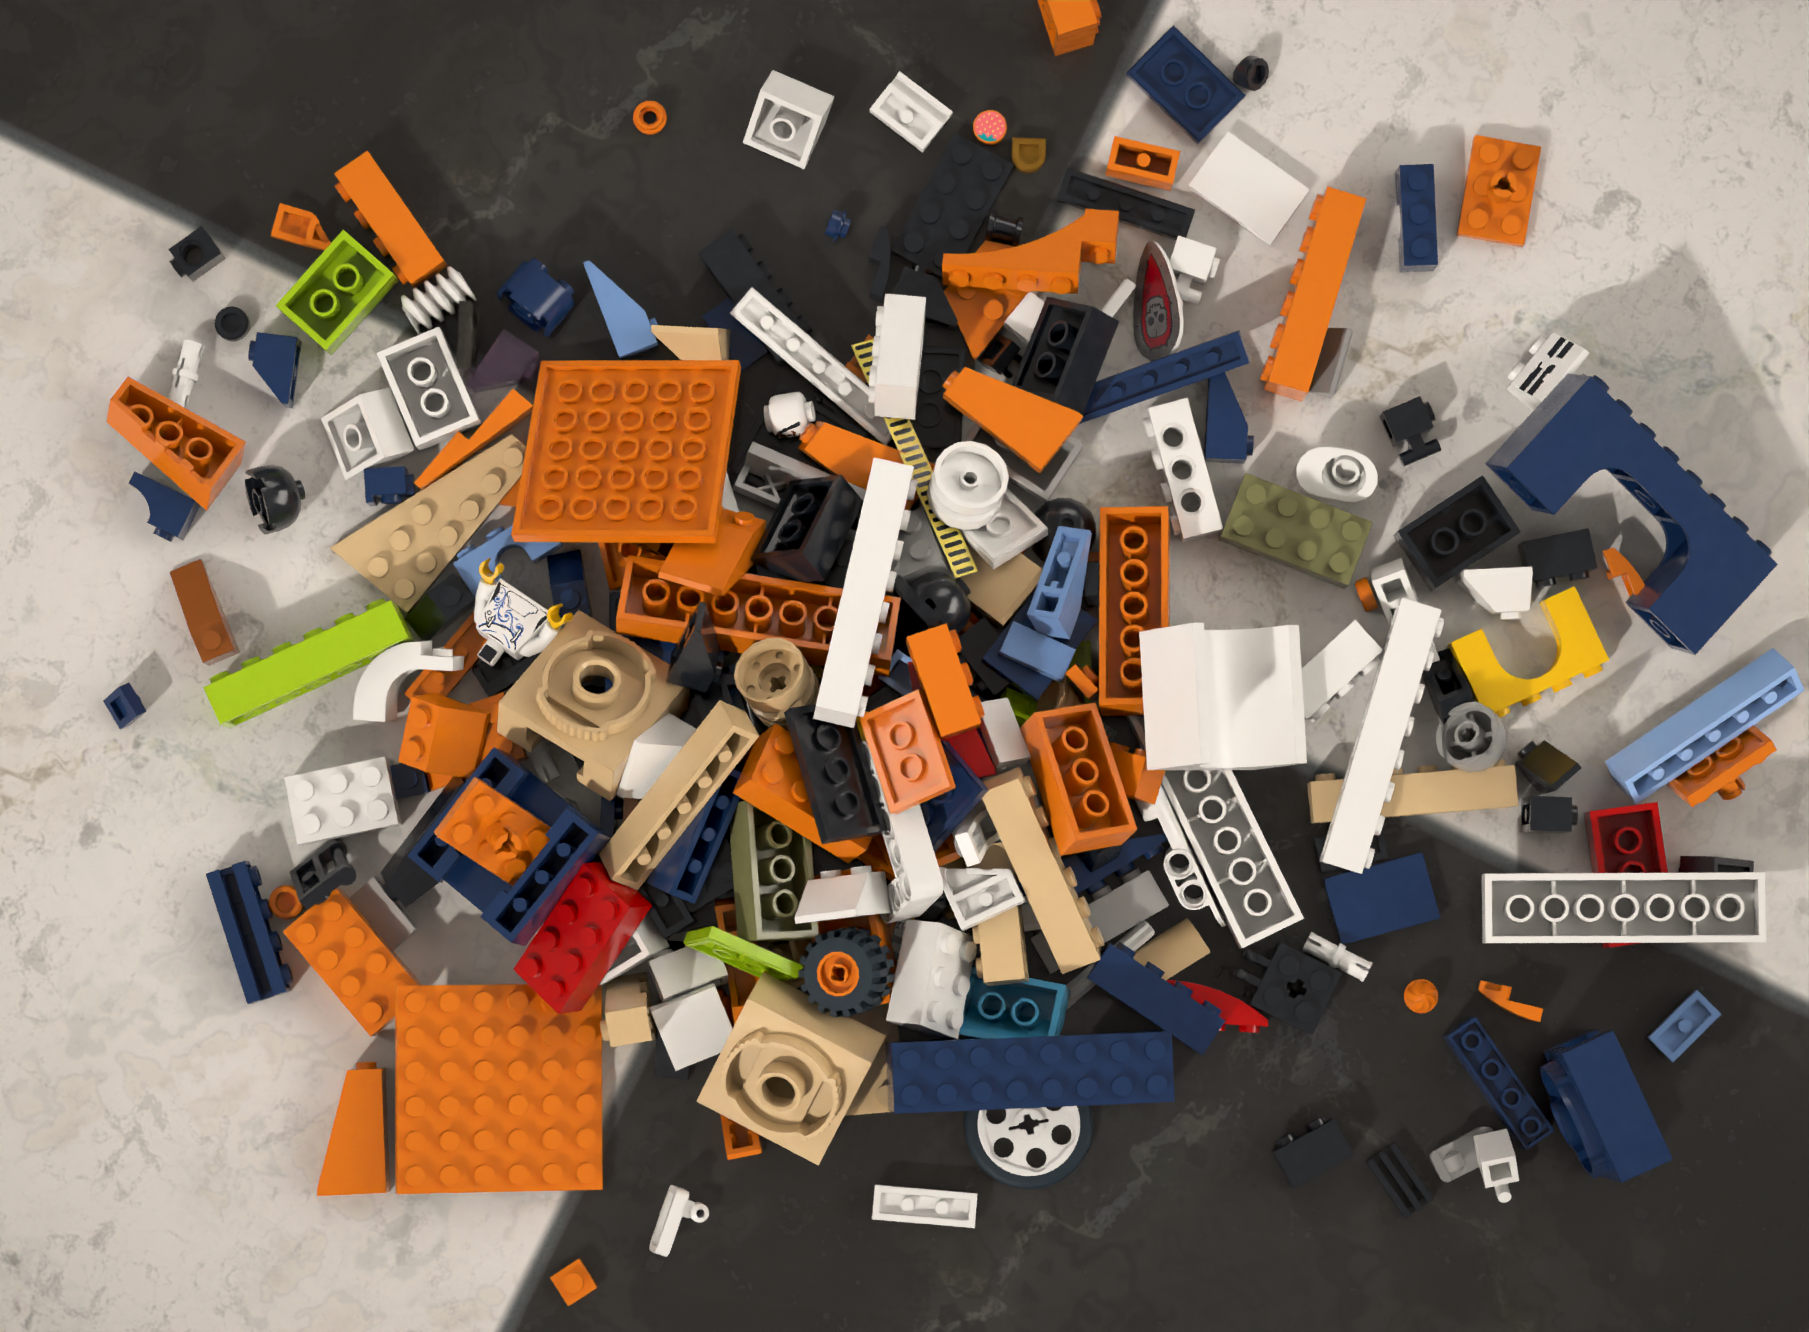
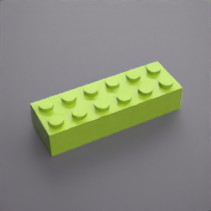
(308, 664)

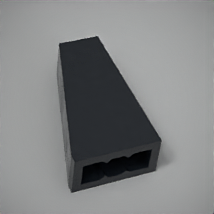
(402, 875)

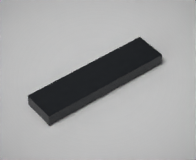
(1134, 206)

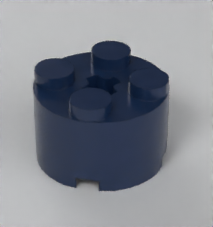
(537, 297)

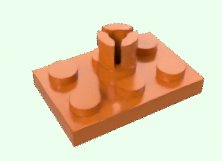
(1498, 191)
(907, 752)
(1722, 768)
(493, 831)

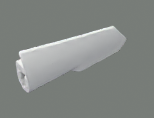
(1185, 876)

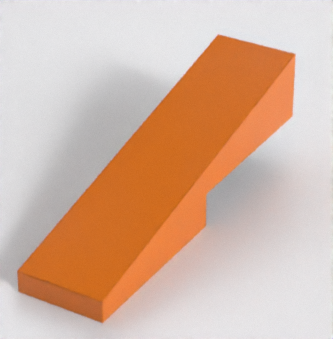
(460, 449)

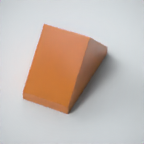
(739, 1140)

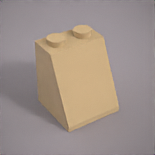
(1001, 590)

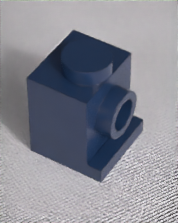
(388, 485)

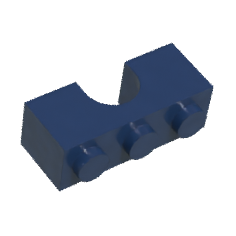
(1418, 218)

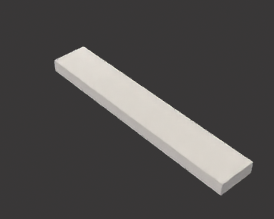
(810, 361)

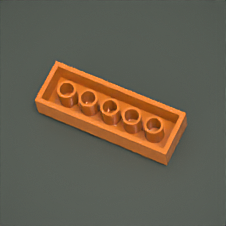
(1314, 295)
(1131, 599)

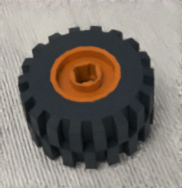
(846, 972)

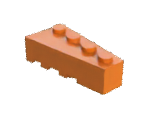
(176, 440)

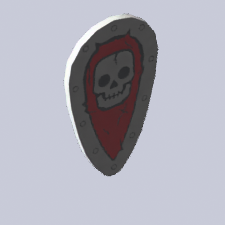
(1157, 305)

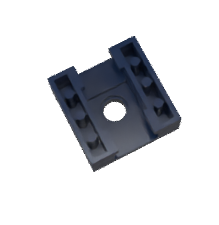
(524, 907)
(1602, 1107)

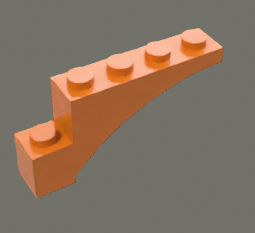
(1043, 264)

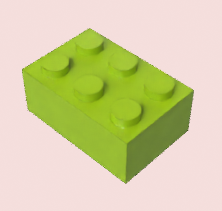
(337, 292)

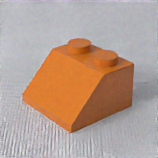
(443, 735)

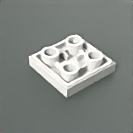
(693, 1025)

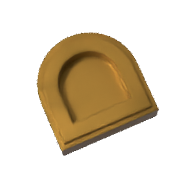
(1028, 154)

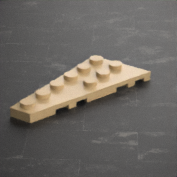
(422, 536)

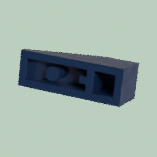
(1225, 425)

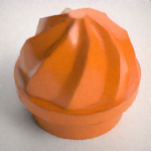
(1420, 996)

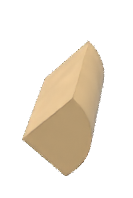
(1173, 949)

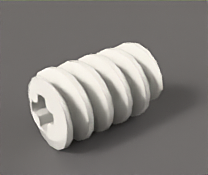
(436, 299)

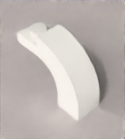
(380, 683)
(978, 832)

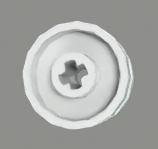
(967, 485)

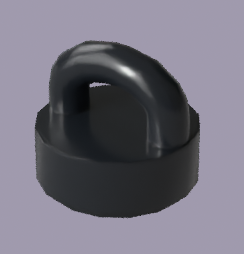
(1251, 73)

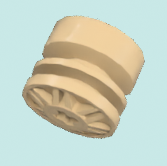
(775, 678)

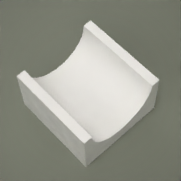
(1222, 698)

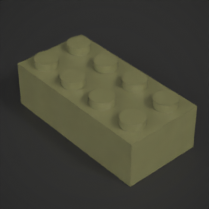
(1295, 531)
(769, 876)

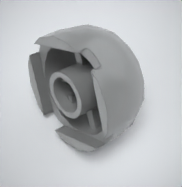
(1472, 737)

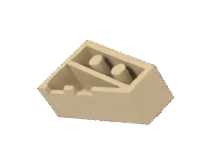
(628, 1011)

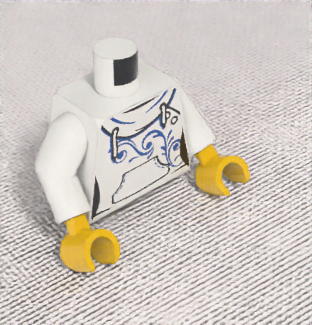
(512, 619)

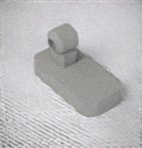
(1457, 1155)

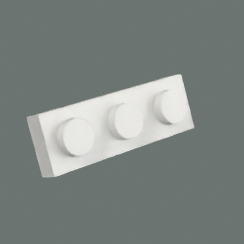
(924, 1206)

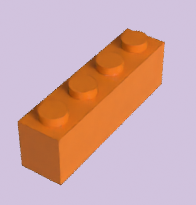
(390, 219)

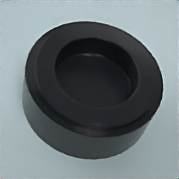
(232, 324)

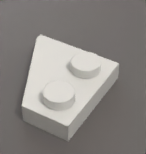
(980, 893)

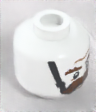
(788, 414)

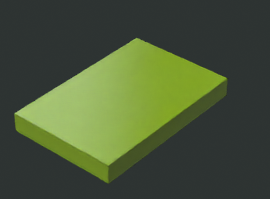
(741, 953)

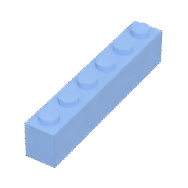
(1704, 725)

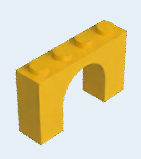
(1576, 653)

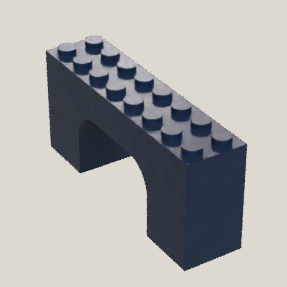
(1707, 556)
(1029, 1072)

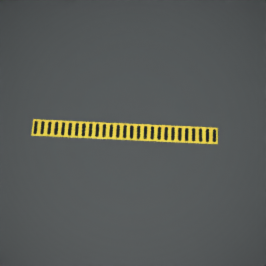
(908, 442)

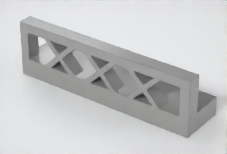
(780, 470)

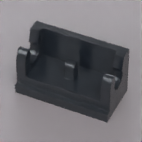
(503, 674)

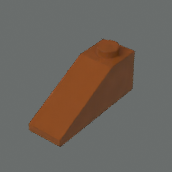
(204, 613)

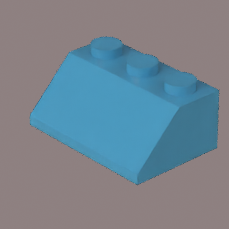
(1014, 1009)

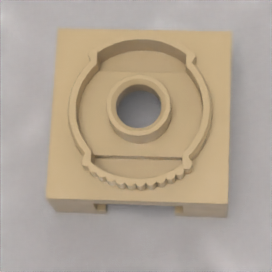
(590, 725)
(810, 1049)

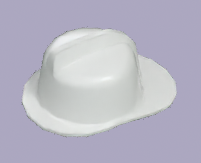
(1337, 473)

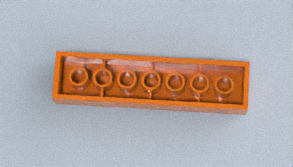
(744, 615)

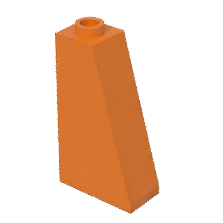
(1015, 418)
(847, 453)
(359, 1137)

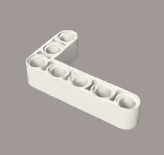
(912, 858)

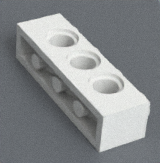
(1178, 417)

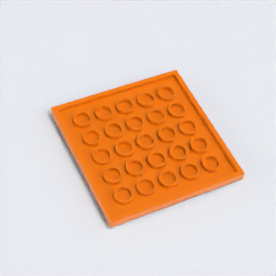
(627, 451)
(496, 1091)

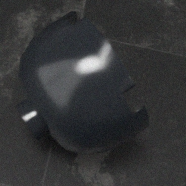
(274, 497)
(1064, 513)
(946, 598)

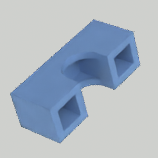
(497, 543)

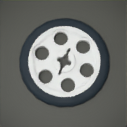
(1014, 1169)

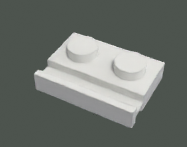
(911, 111)

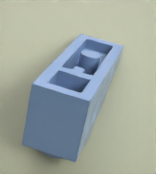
(623, 316)
(1061, 584)

